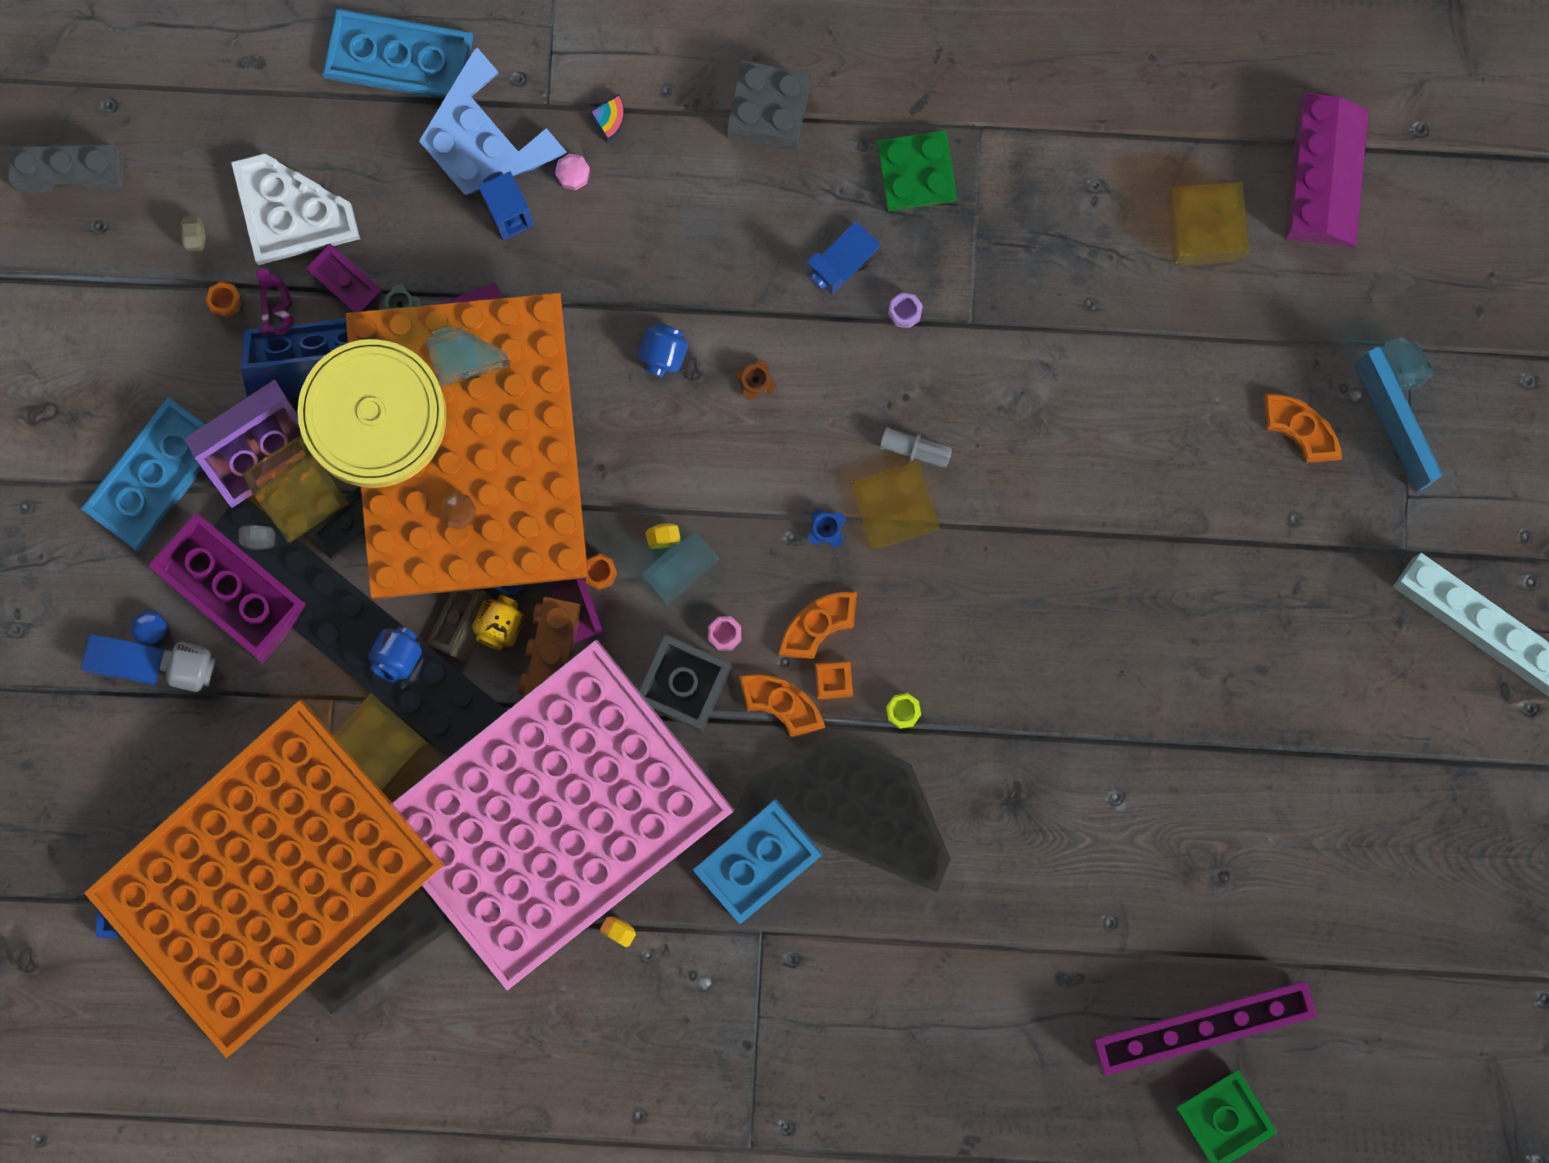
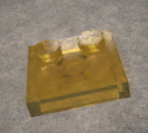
(895, 505)

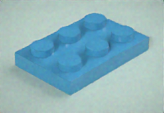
(757, 861)

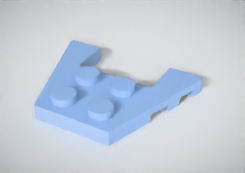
(468, 141)

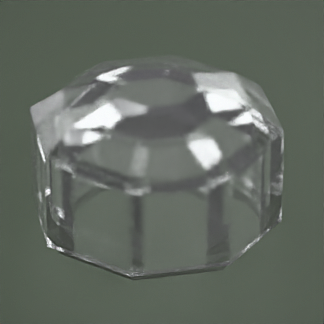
(256, 537)

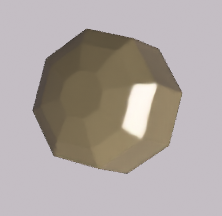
(193, 233)

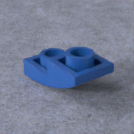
(121, 659)

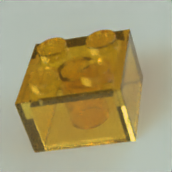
(1207, 224)
(294, 489)
(380, 742)

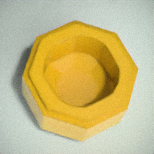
(663, 536)
(618, 931)

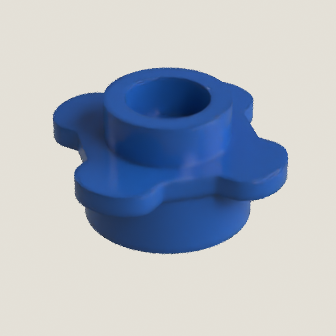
(821, 519)

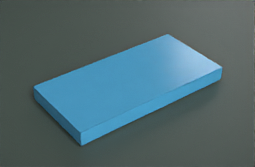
(395, 54)
(1398, 419)
(148, 477)

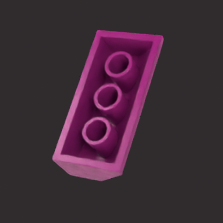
(1326, 171)
(228, 588)

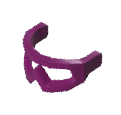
(266, 281)

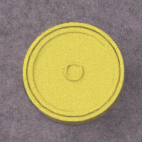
(372, 413)

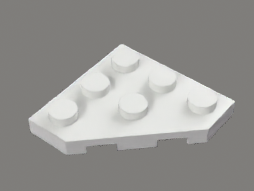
(289, 211)

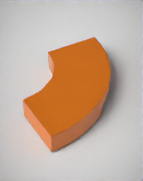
(1302, 425)
(817, 622)
(783, 701)

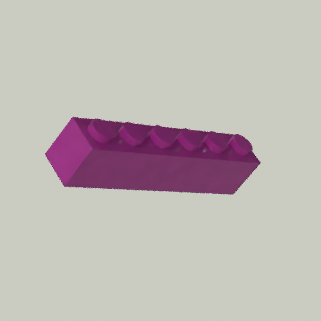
(1203, 1027)

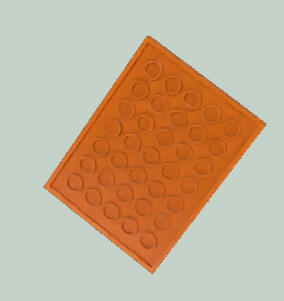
(501, 446)
(264, 878)

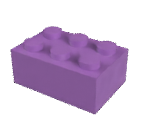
(243, 439)

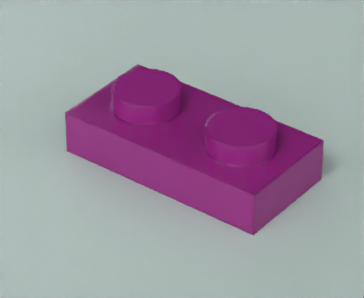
(344, 280)

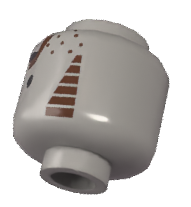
(188, 666)

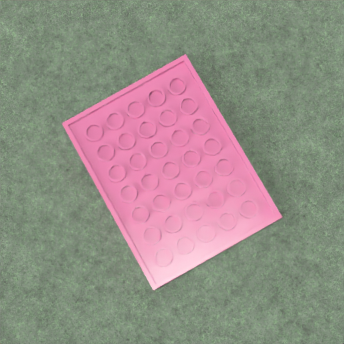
(558, 814)

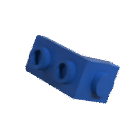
(841, 258)

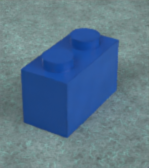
(506, 204)

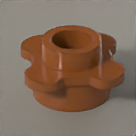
(752, 389)

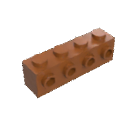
(553, 642)

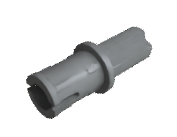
(915, 448)

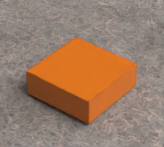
(833, 680)

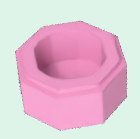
(572, 171)
(724, 633)

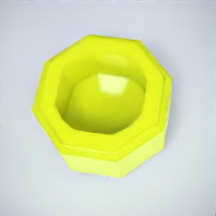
(903, 710)

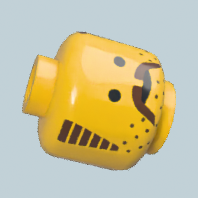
(498, 623)

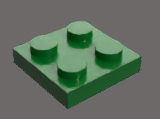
(916, 170)
(1226, 1119)

